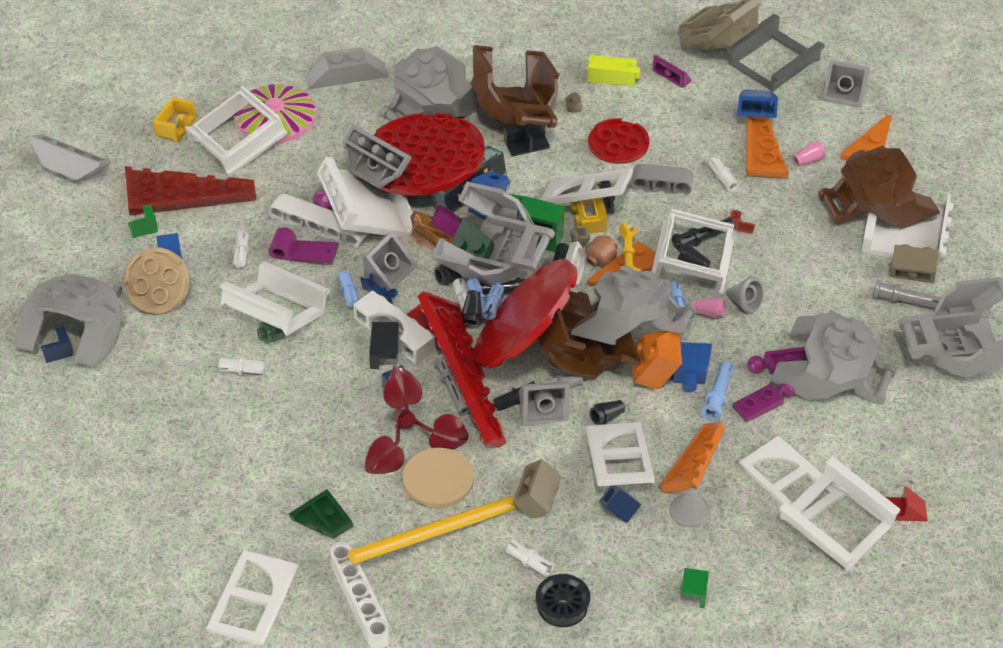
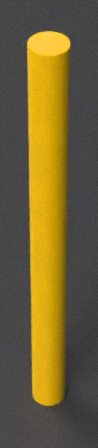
(431, 530)

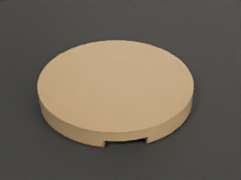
(156, 280)
(438, 477)

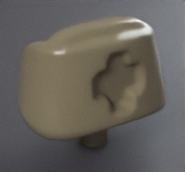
(574, 102)
(580, 234)

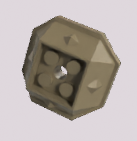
(720, 25)

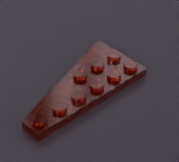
(182, 190)

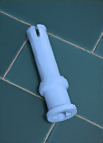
(716, 397)

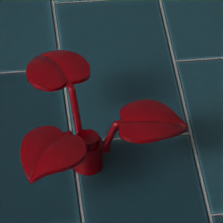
(400, 392)

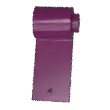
(287, 247)

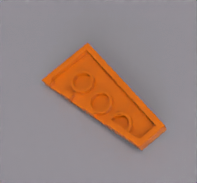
(763, 150)
(694, 460)

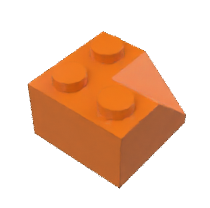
(659, 358)

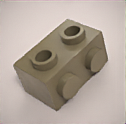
(914, 263)
(537, 489)

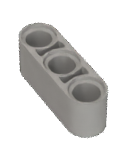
(662, 178)

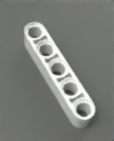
(313, 218)
(362, 604)

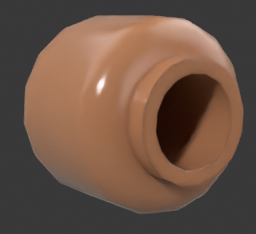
(601, 251)

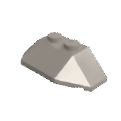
(345, 67)
(373, 158)
(66, 159)

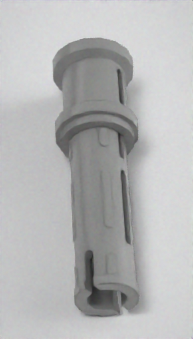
(896, 293)
(448, 378)

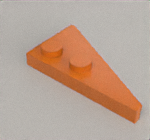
(871, 139)
(642, 260)

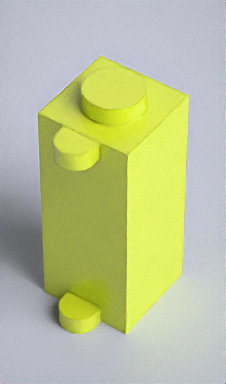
(612, 70)

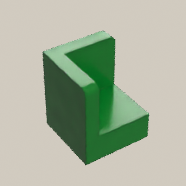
(145, 225)
(695, 584)

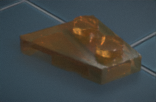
(423, 226)

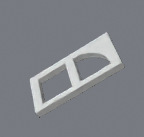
(560, 185)
(600, 435)
(780, 450)
(281, 575)

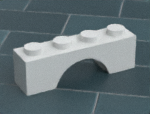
(415, 341)

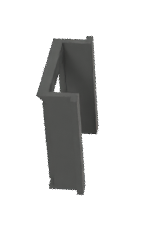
(762, 34)

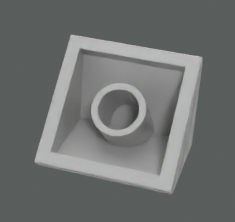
(845, 83)
(388, 262)
(544, 403)

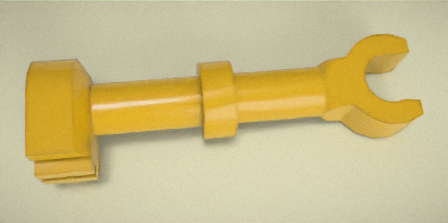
(628, 251)

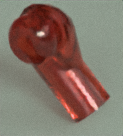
(740, 225)

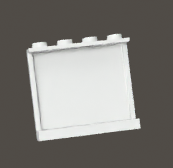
(362, 205)
(882, 236)

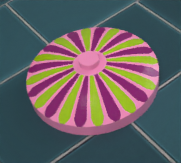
(288, 102)

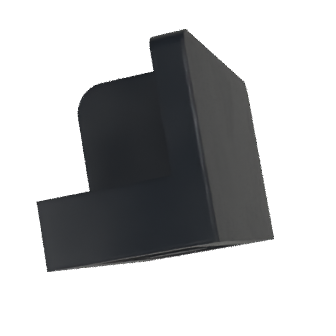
(525, 139)
(383, 342)

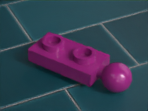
(771, 358)
(762, 401)

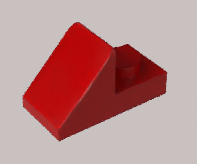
(911, 506)

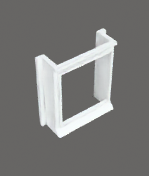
(250, 146)
(662, 261)
(282, 284)
(857, 490)

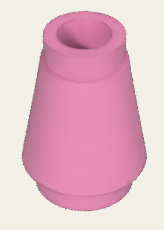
(811, 153)
(710, 307)

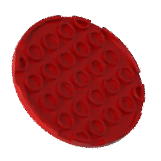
(441, 149)
(525, 313)

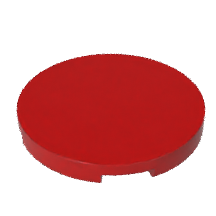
(618, 141)

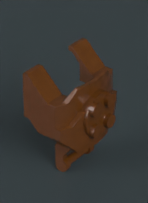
(517, 104)
(878, 184)
(579, 354)

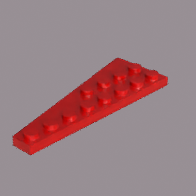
(456, 345)

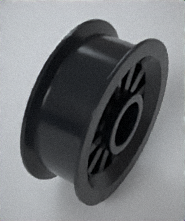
(565, 588)

